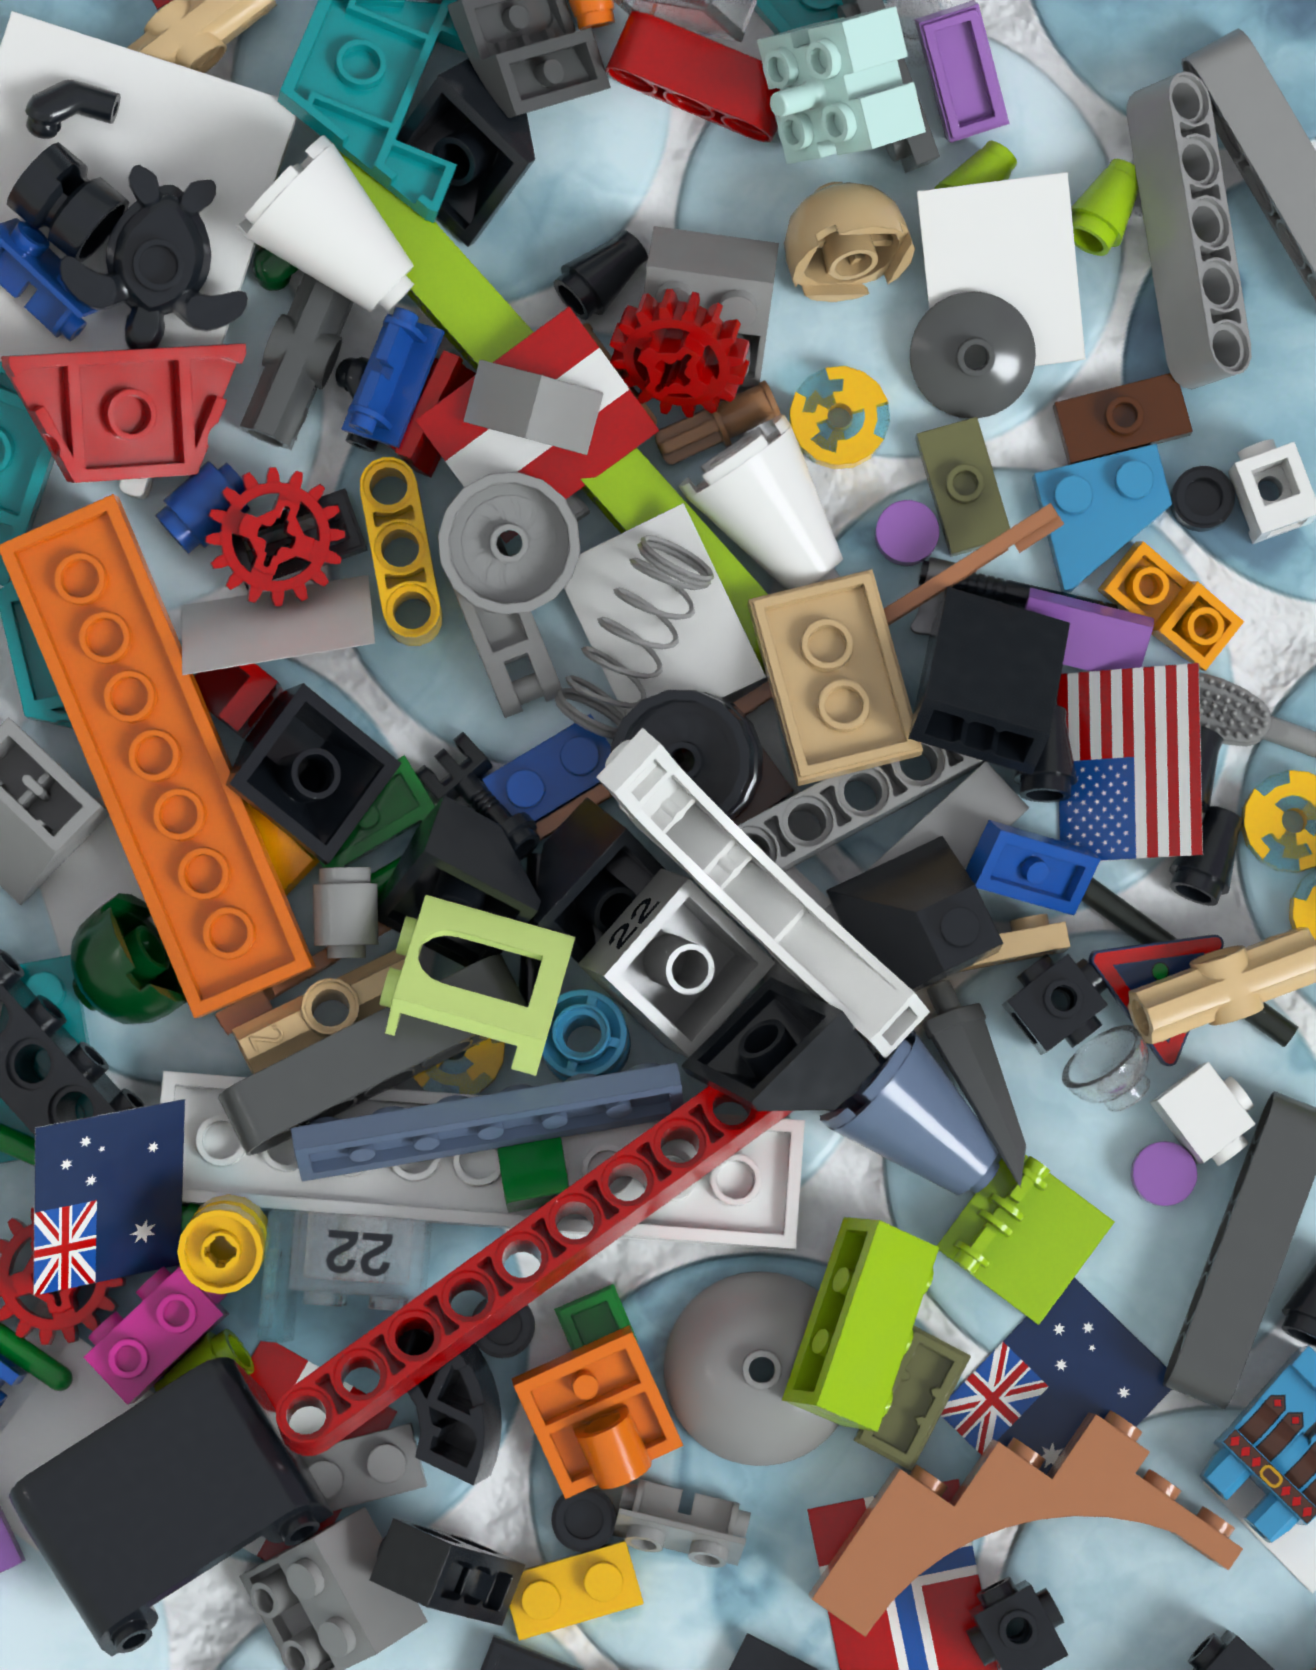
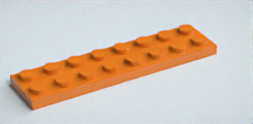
(156, 756)

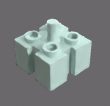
(840, 86)

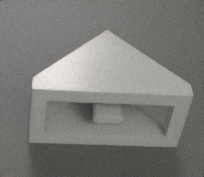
(533, 407)

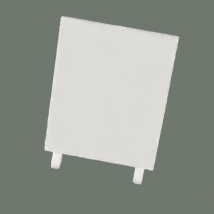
(168, 121)

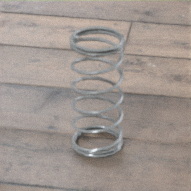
(659, 571)

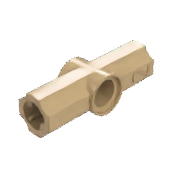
(198, 30)
(1224, 985)
(292, 1025)

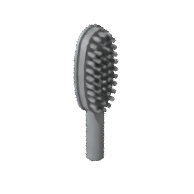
(1246, 719)

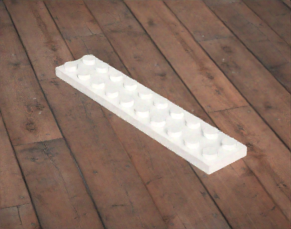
(739, 1203)

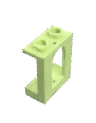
(420, 996)

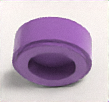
(907, 532)
(1163, 1173)

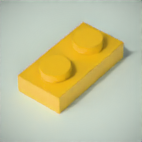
(575, 1590)

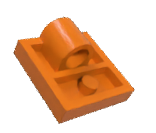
(598, 1414)

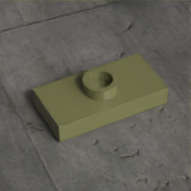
(962, 485)
(919, 1397)

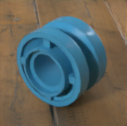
(591, 1009)

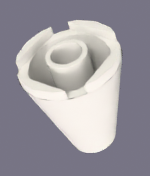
(330, 230)
(769, 506)

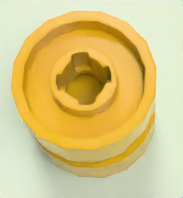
(223, 1244)

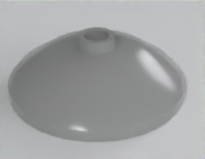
(710, 1365)

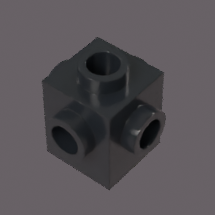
(1034, 1010)
(1038, 1641)

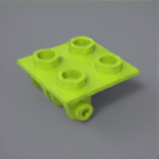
(1025, 1238)

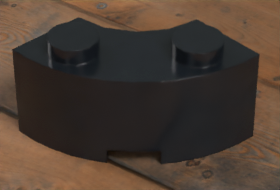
(456, 1412)

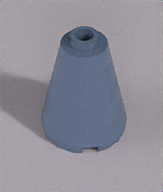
(918, 1121)

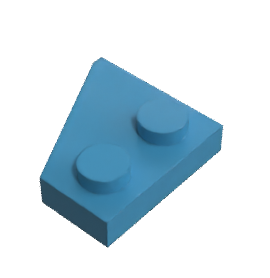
(1101, 508)

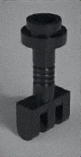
(465, 782)

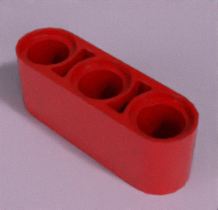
(694, 75)

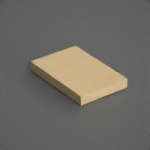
(834, 677)

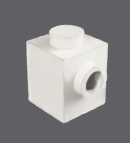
(1206, 1114)

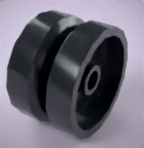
(717, 734)

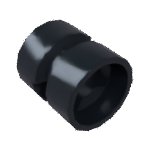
(61, 197)

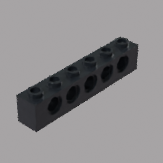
(74, 1066)

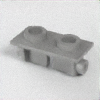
(703, 1534)

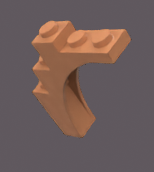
(914, 1527)

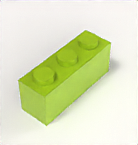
(861, 1324)

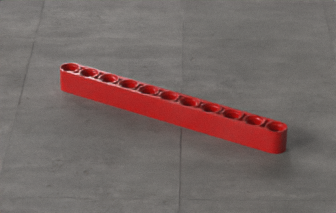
(507, 1293)

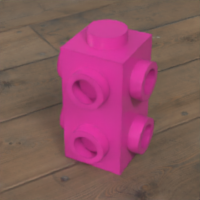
(155, 1336)

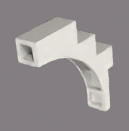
(759, 893)

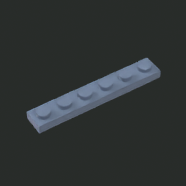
(487, 1121)

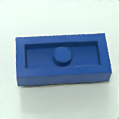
(551, 773)
(1032, 867)

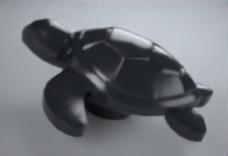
(157, 263)

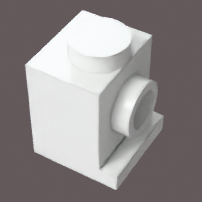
(1284, 468)

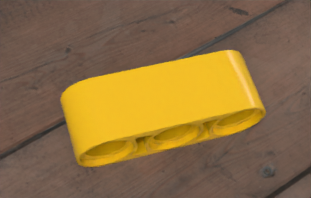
(396, 521)

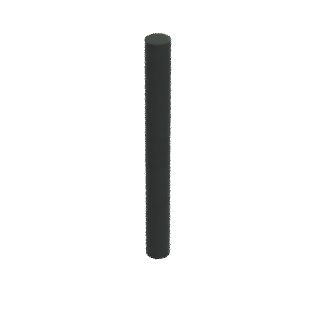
(1147, 931)

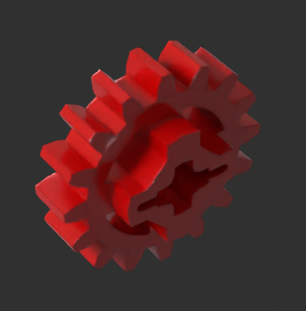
(680, 353)
(301, 547)
(62, 1305)

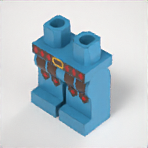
(1272, 1450)

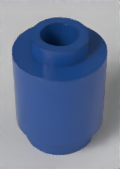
(191, 502)

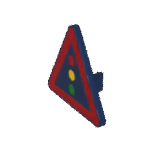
(1142, 964)

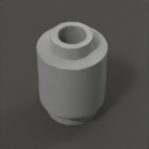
(345, 911)

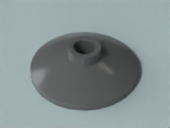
(940, 348)

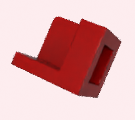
(238, 695)

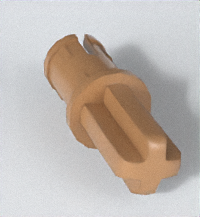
(707, 430)

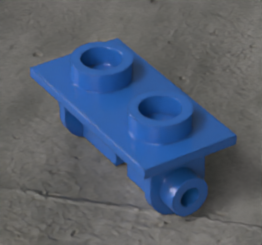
(28, 260)
(393, 378)

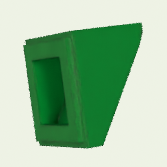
(532, 1173)

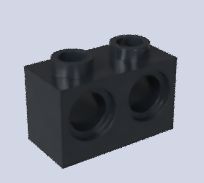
(446, 1572)

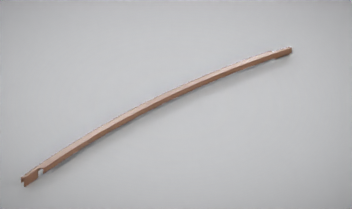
(1021, 535)

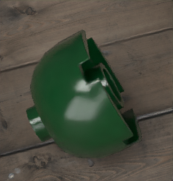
(123, 964)

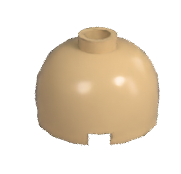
(846, 239)

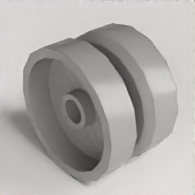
(471, 549)

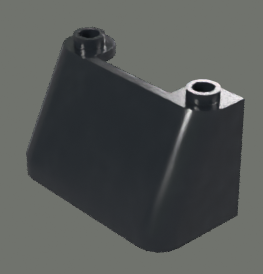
(166, 1498)

